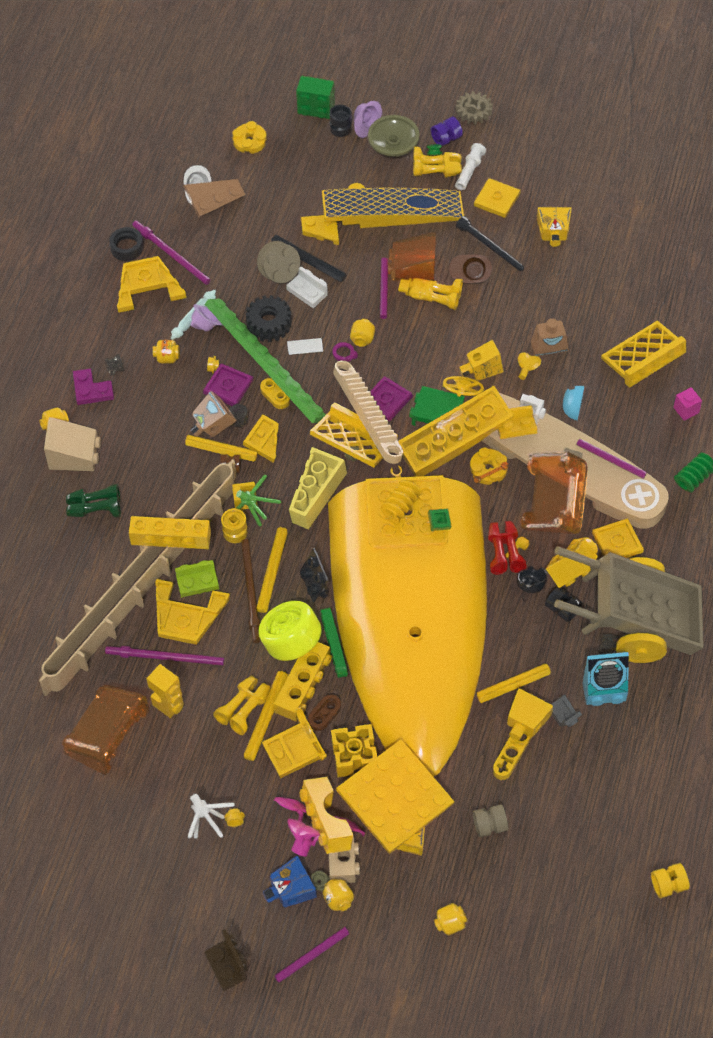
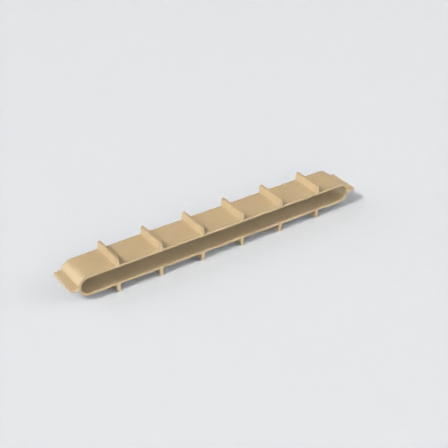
(55, 682)

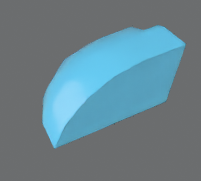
(572, 402)

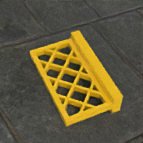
(653, 360)
(347, 420)

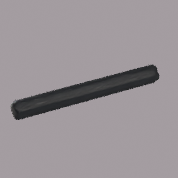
(314, 261)

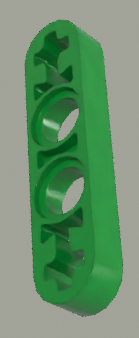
(333, 642)

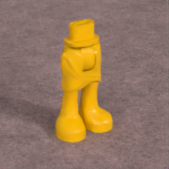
(423, 290)

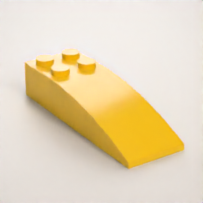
(454, 432)

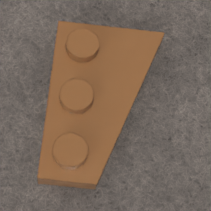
(213, 195)

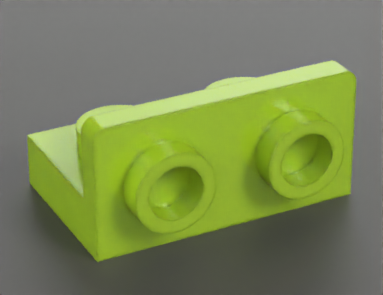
(196, 578)

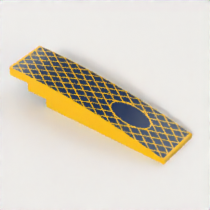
(391, 206)

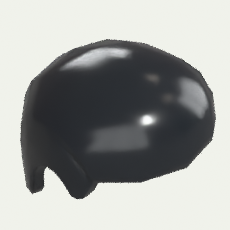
(532, 580)

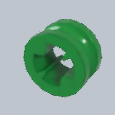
(434, 149)

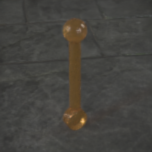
(504, 466)

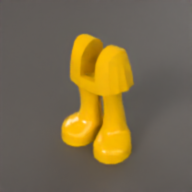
(449, 163)
(238, 721)

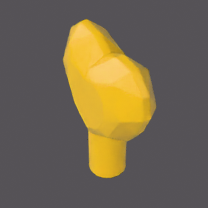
(527, 364)

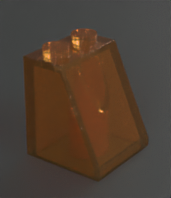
(413, 258)

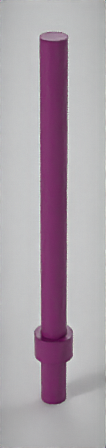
(147, 233)
(126, 652)

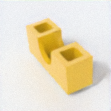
(167, 691)

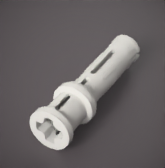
(472, 161)

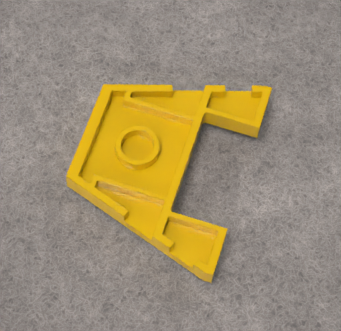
(146, 276)
(182, 620)

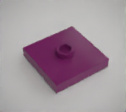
(228, 384)
(390, 397)

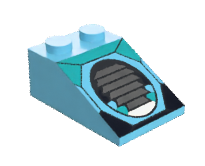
(606, 678)

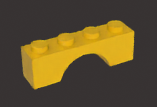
(334, 832)

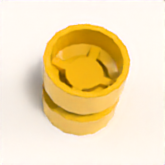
(234, 525)
(670, 880)

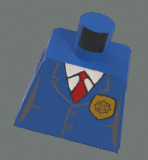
(290, 884)

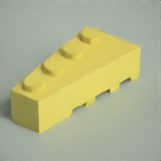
(316, 486)

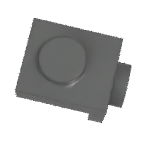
(564, 712)

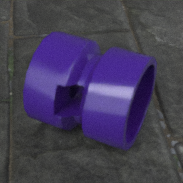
(447, 131)

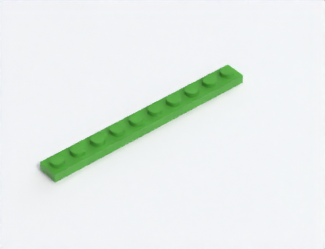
(265, 360)

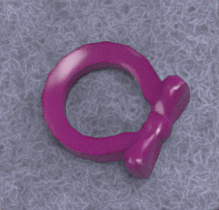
(353, 354)

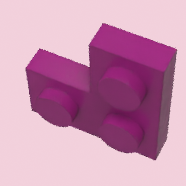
(91, 392)

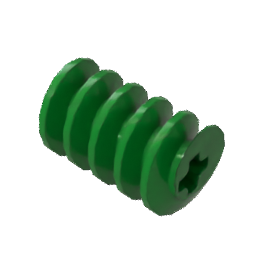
(695, 472)

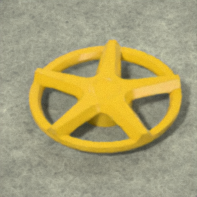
(463, 384)

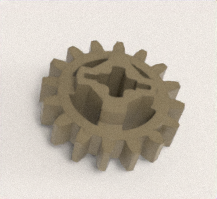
(474, 107)

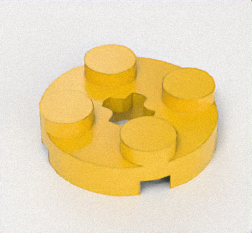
(253, 130)
(488, 456)

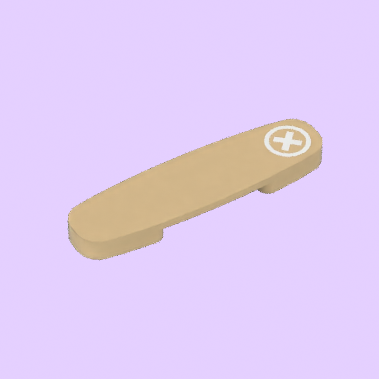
(607, 485)

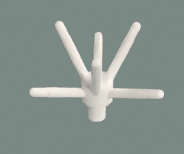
(202, 809)

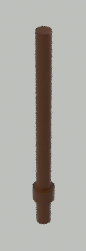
(254, 622)

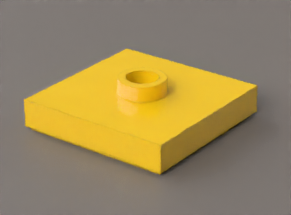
(497, 198)
(618, 539)

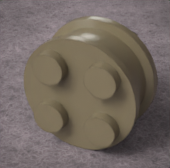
(278, 261)

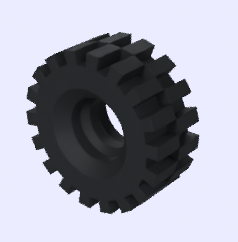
(268, 329)

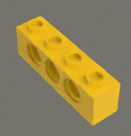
(169, 532)
(284, 704)

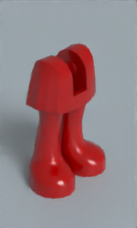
(499, 563)

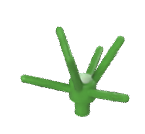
(250, 499)

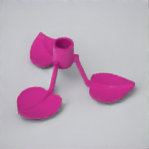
(303, 832)

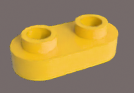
(273, 392)

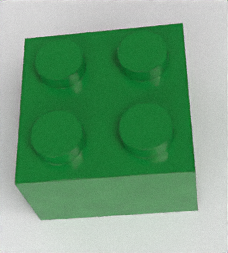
(315, 97)

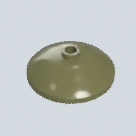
(393, 135)

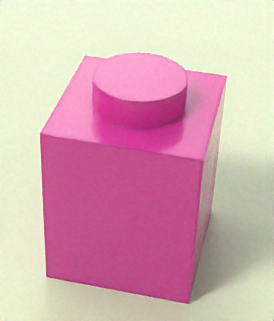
(687, 403)

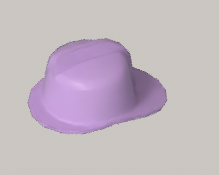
(364, 116)
(203, 318)

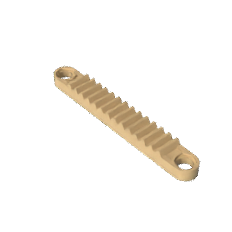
(368, 412)

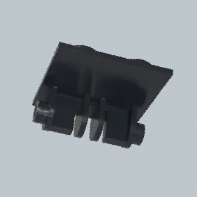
(314, 577)

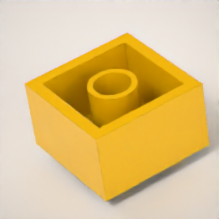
(566, 570)

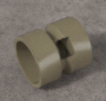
(490, 820)

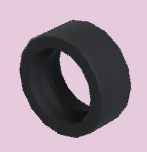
(126, 254)

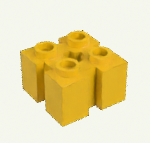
(344, 744)

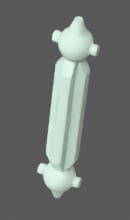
(185, 323)

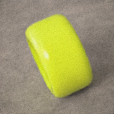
(290, 630)

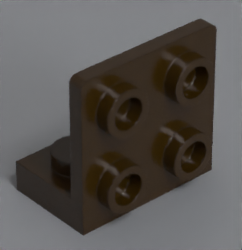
(226, 962)

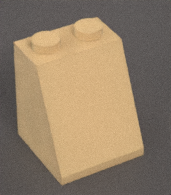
(71, 446)

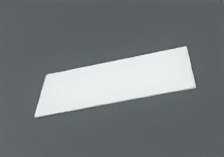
(305, 346)

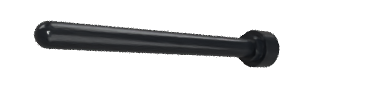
(464, 224)

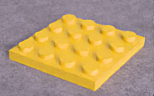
(395, 796)

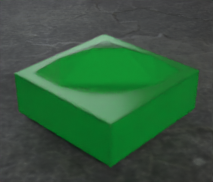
(439, 519)

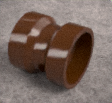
(225, 459)

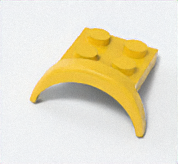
(294, 747)

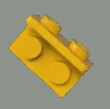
(520, 424)

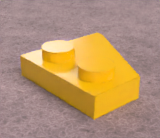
(317, 227)
(263, 438)

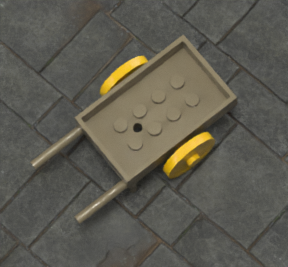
(644, 603)

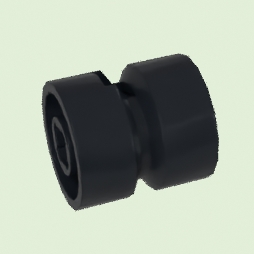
(340, 120)
(562, 595)

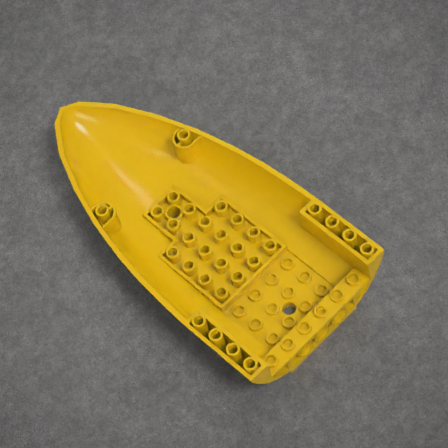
(404, 583)

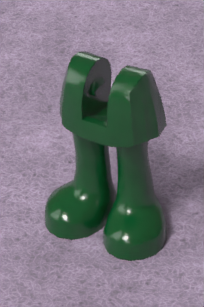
(79, 507)

